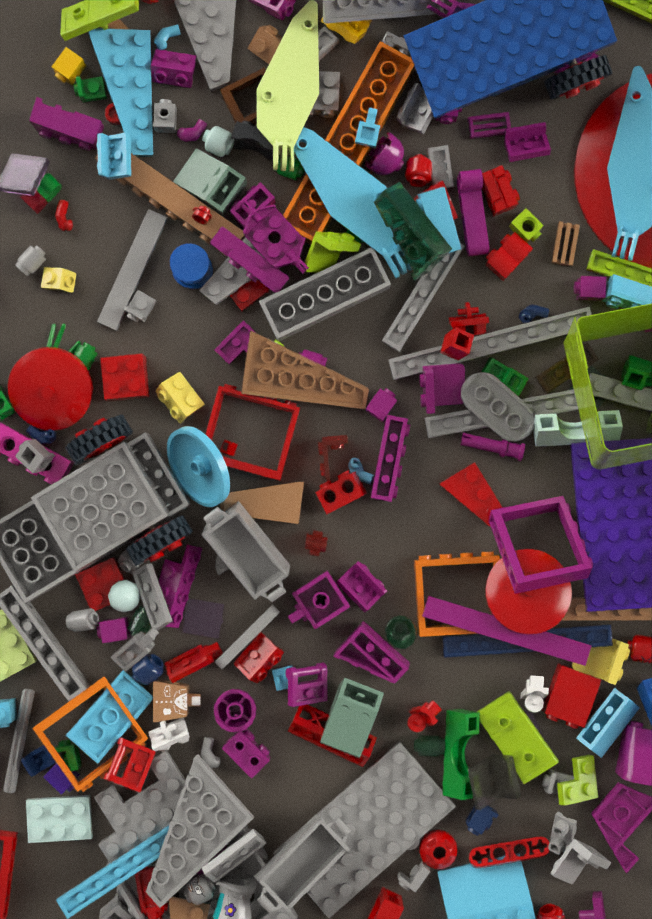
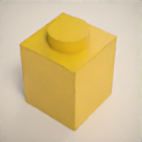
(68, 66)

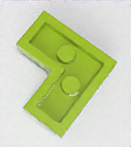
(583, 785)

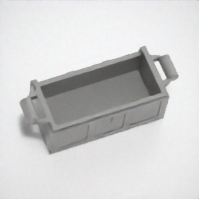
(246, 551)
(301, 863)

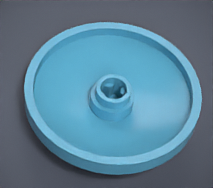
(198, 466)

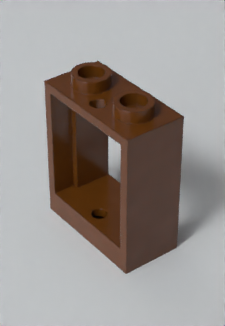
(227, 92)

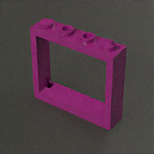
(544, 579)

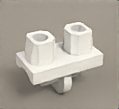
(534, 693)
(169, 734)

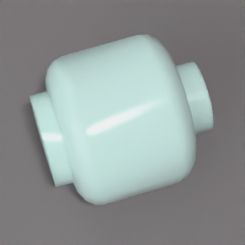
(218, 141)

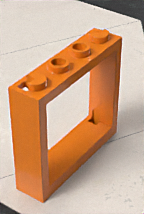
(445, 559)
(100, 771)

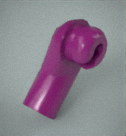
(192, 134)

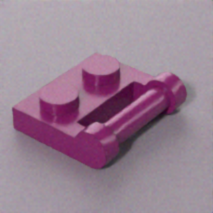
(308, 691)

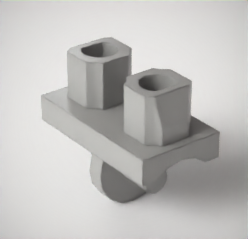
(562, 833)

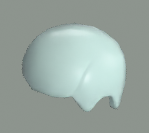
(124, 596)

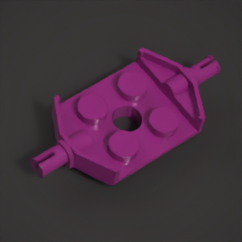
(269, 220)

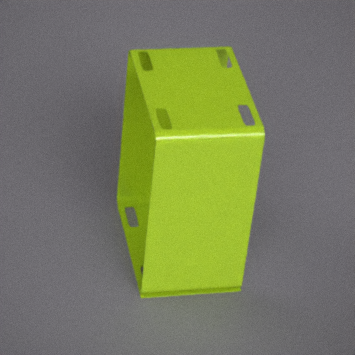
(593, 328)

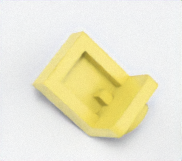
(58, 279)

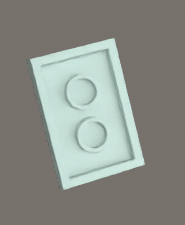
(59, 818)

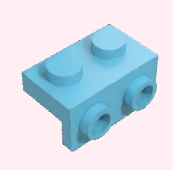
(114, 155)

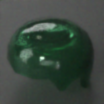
(401, 632)

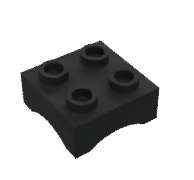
(250, 138)

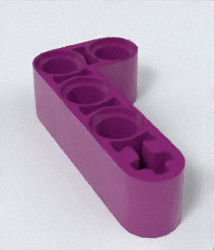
(472, 212)

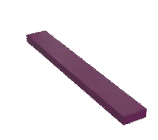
(487, 625)

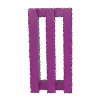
(473, 135)

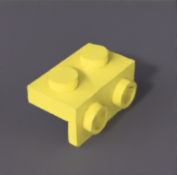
(179, 397)

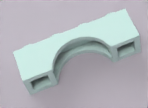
(553, 431)

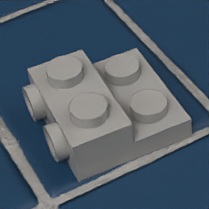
(328, 97)

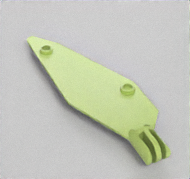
(290, 86)

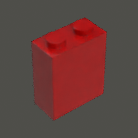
(570, 696)

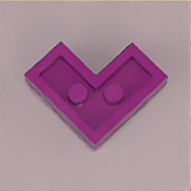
(235, 343)

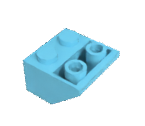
(626, 293)

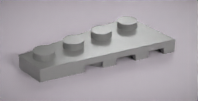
(226, 280)

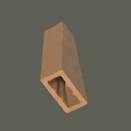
(271, 502)

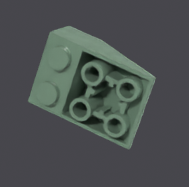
(211, 181)
(351, 717)

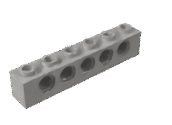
(43, 644)

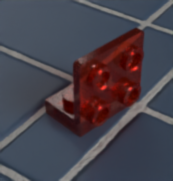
(335, 443)

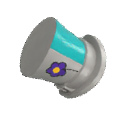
(234, 898)

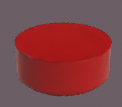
(111, 115)

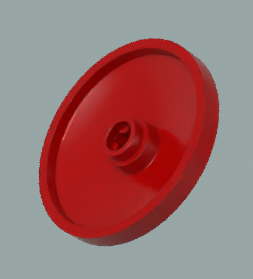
(50, 388)
(530, 610)

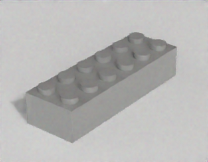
(325, 294)

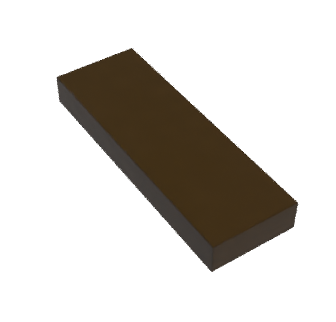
(560, 373)

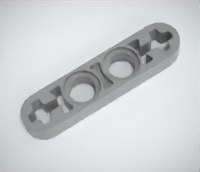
(247, 636)

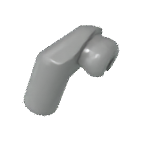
(207, 754)

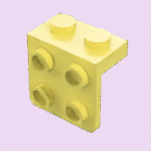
(606, 662)

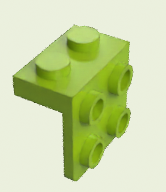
(327, 248)

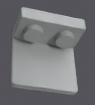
(575, 859)

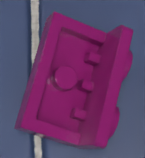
(173, 68)
(526, 142)
(361, 586)

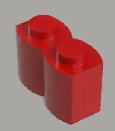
(508, 256)

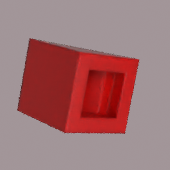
(231, 448)

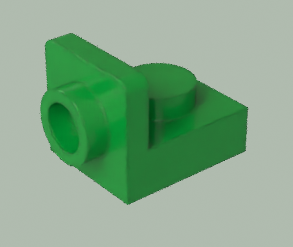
(90, 89)
(72, 755)

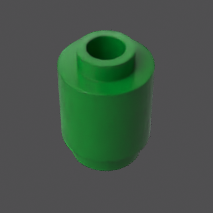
(294, 175)
(86, 354)

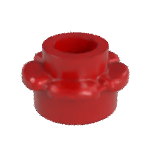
(201, 214)

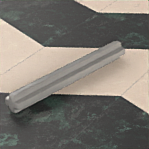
(18, 740)

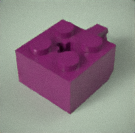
(307, 596)

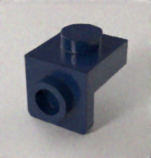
(37, 761)

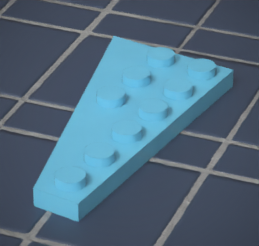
(127, 73)

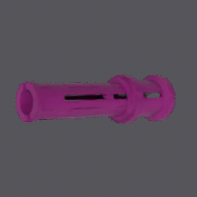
(502, 447)

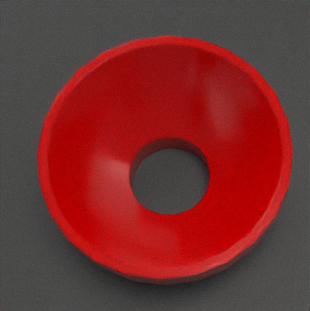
(435, 839)

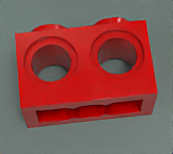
(342, 495)

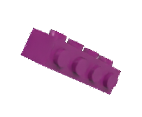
(389, 457)

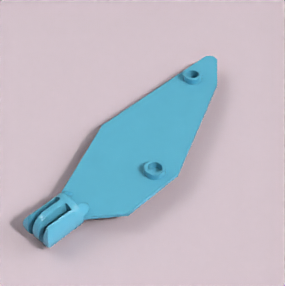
(632, 165)
(349, 196)

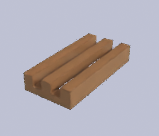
(568, 226)

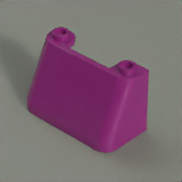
(635, 754)

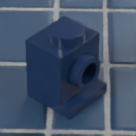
(480, 819)

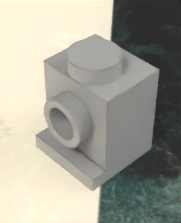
(167, 123)
(34, 456)
(115, 909)

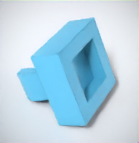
(280, 679)

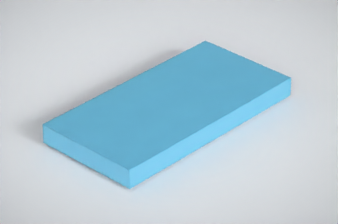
(105, 721)

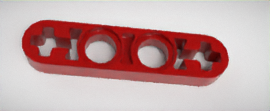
(508, 848)

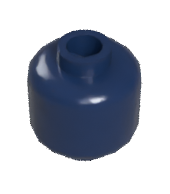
(147, 669)

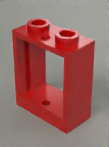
(387, 905)

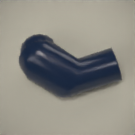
(532, 311)
(42, 437)

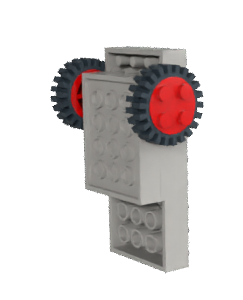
(95, 511)

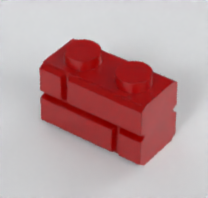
(499, 191)

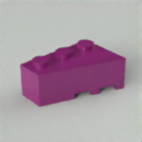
(65, 125)
(371, 652)

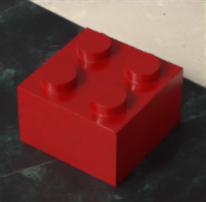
(125, 377)

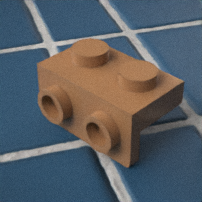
(265, 43)

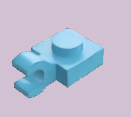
(368, 131)

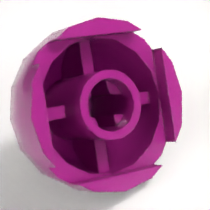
(386, 156)
(235, 710)

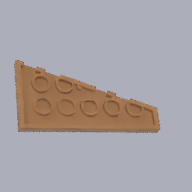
(284, 374)

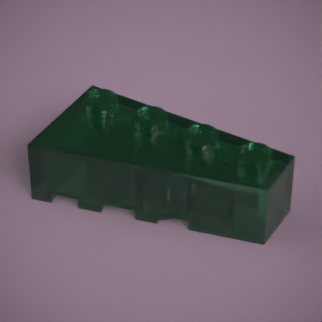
(412, 230)

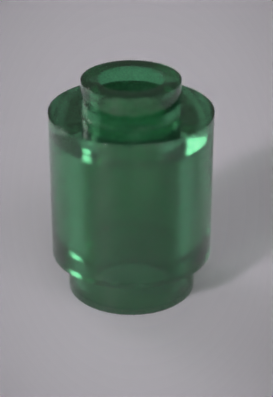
(139, 622)
(429, 745)

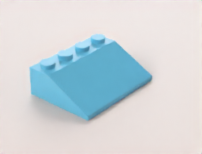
(486, 892)

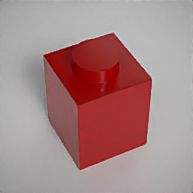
(457, 344)

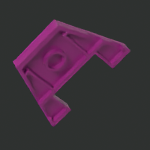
(619, 817)

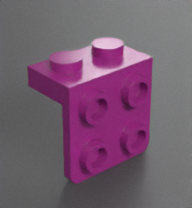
(441, 385)

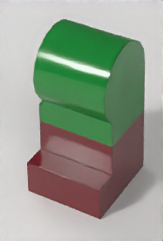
(44, 194)

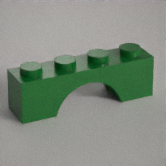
(637, 373)
(460, 727)

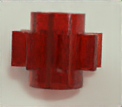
(316, 543)

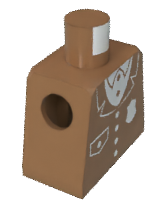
(172, 700)

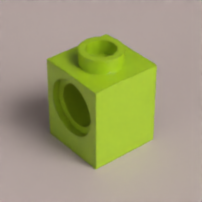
(526, 217)

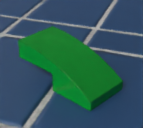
(511, 378)

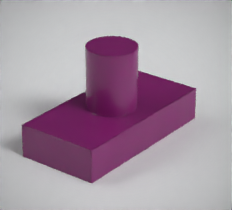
(598, 905)

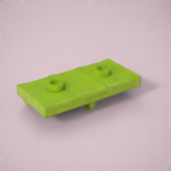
(94, 14)
(517, 736)

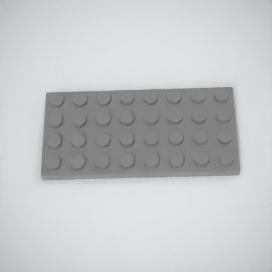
(386, 815)

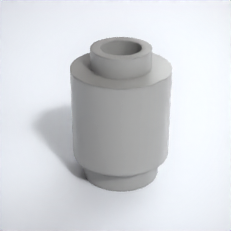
(31, 260)
(82, 620)

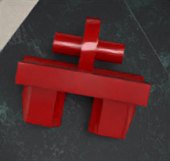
(477, 320)
(423, 716)

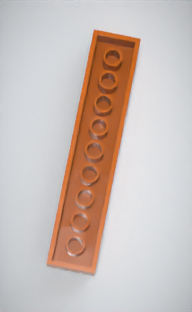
(377, 89)

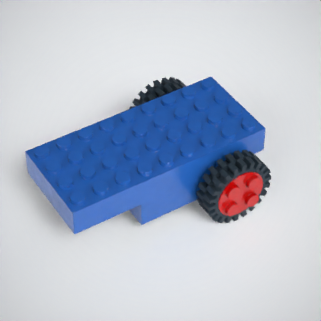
(508, 45)

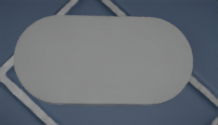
(497, 406)

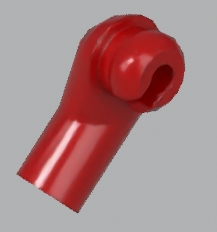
(60, 215)

